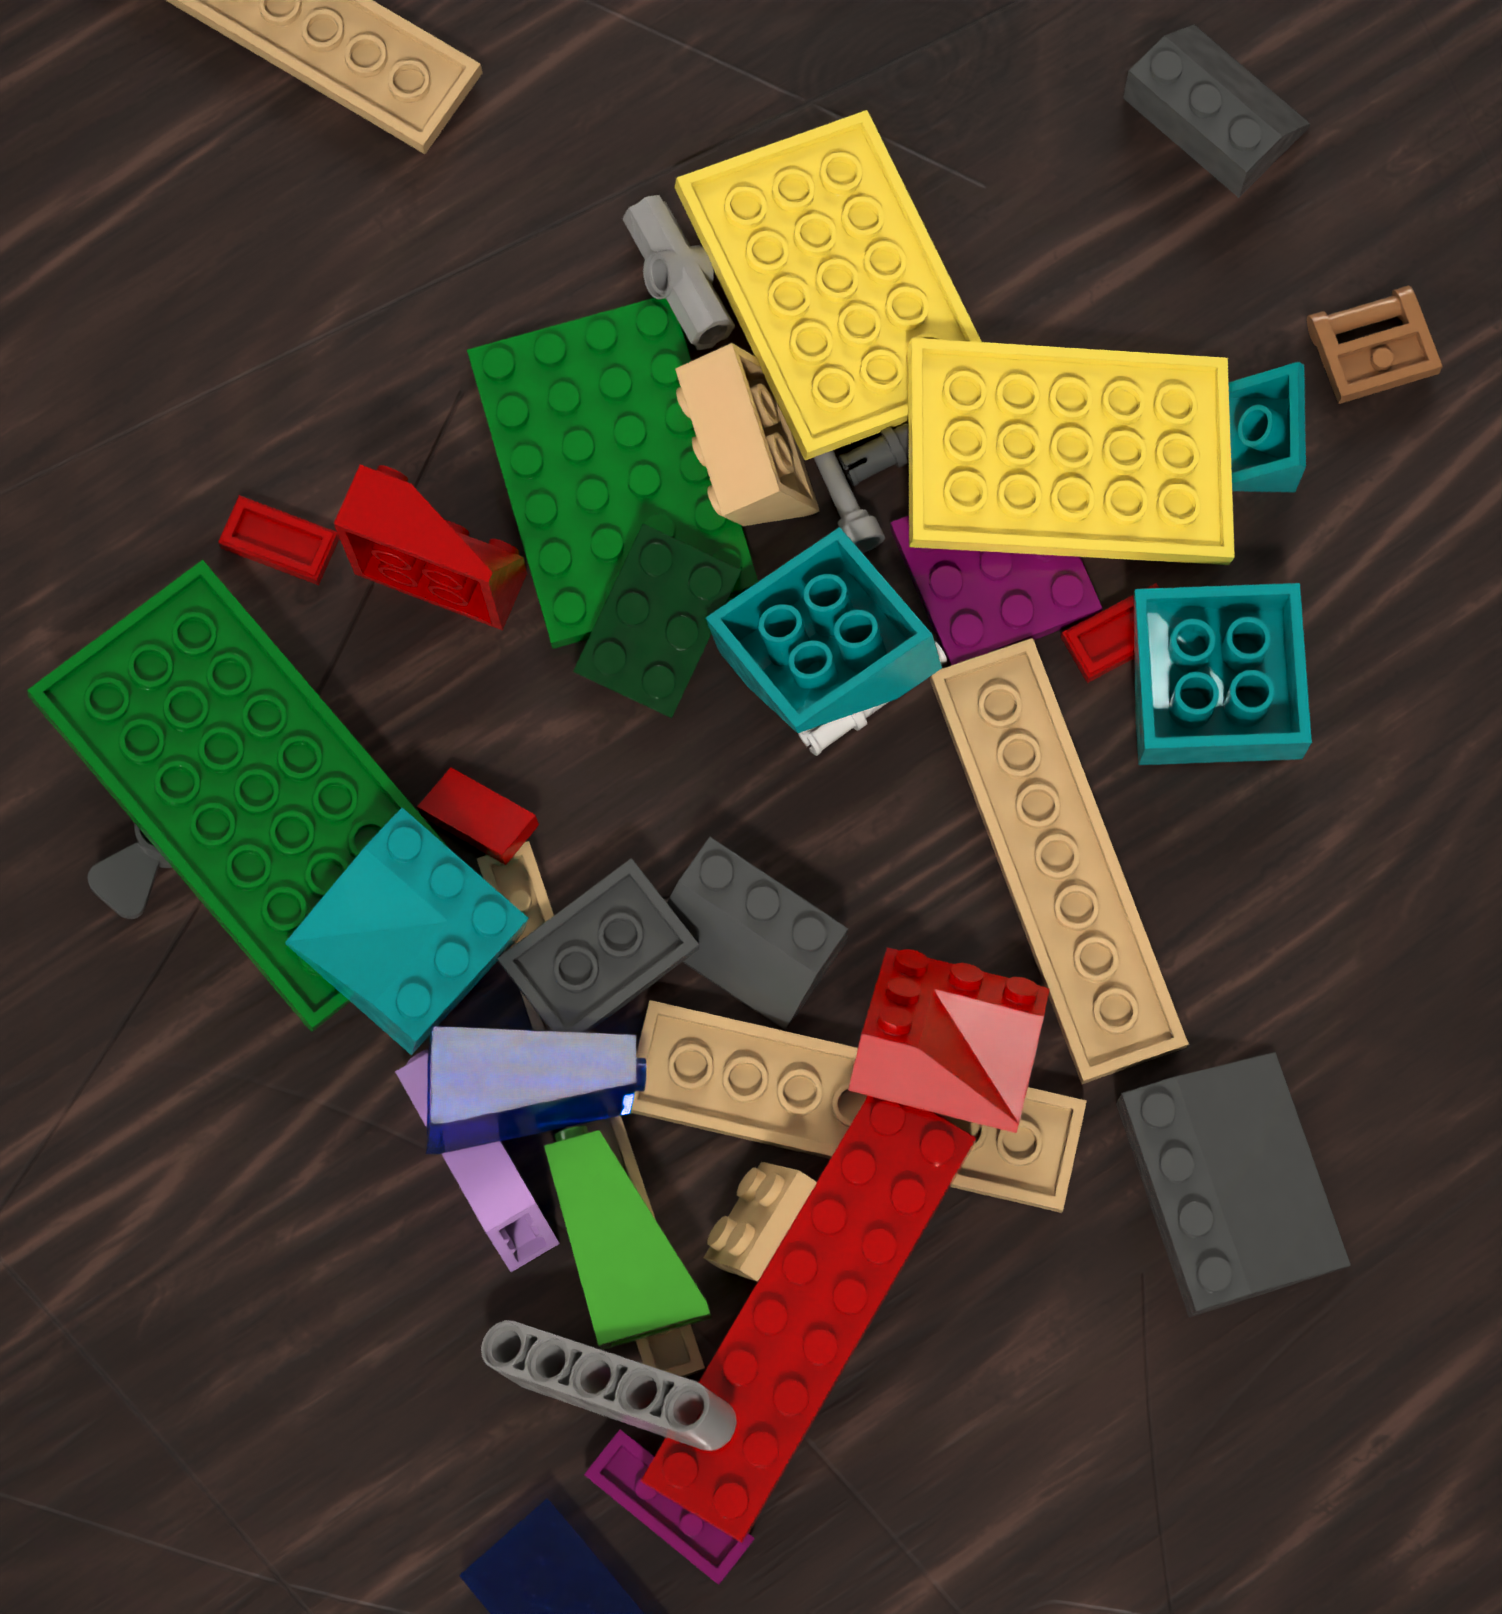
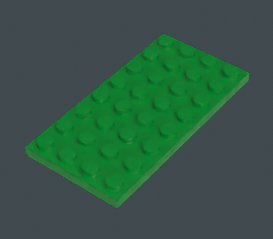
(226, 768)

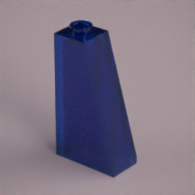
(524, 1083)

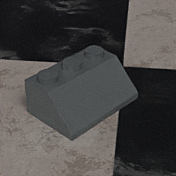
(1212, 107)
(754, 933)

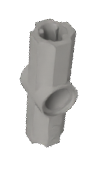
(678, 272)

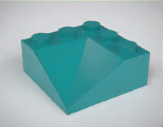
(824, 637)
(1220, 674)
(407, 931)

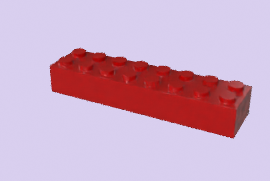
(813, 1308)

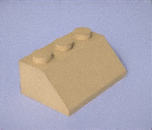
(743, 440)

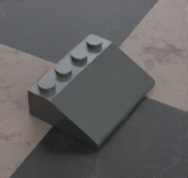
(1231, 1182)

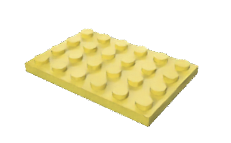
(826, 276)
(1069, 452)

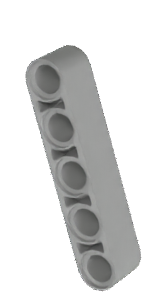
(580, 1373)

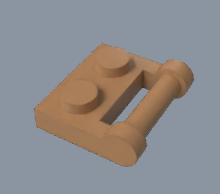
(1378, 359)

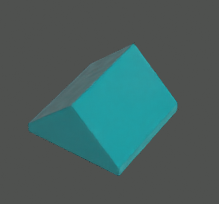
(1268, 430)

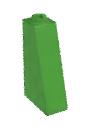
(621, 1254)

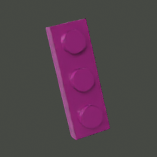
(619, 1475)

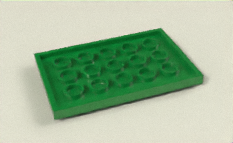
(597, 450)

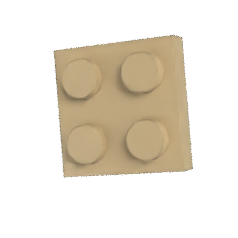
(759, 1221)

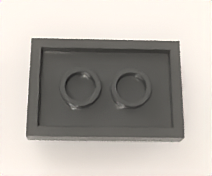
(599, 952)

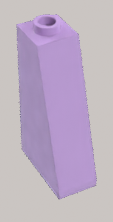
(489, 1184)

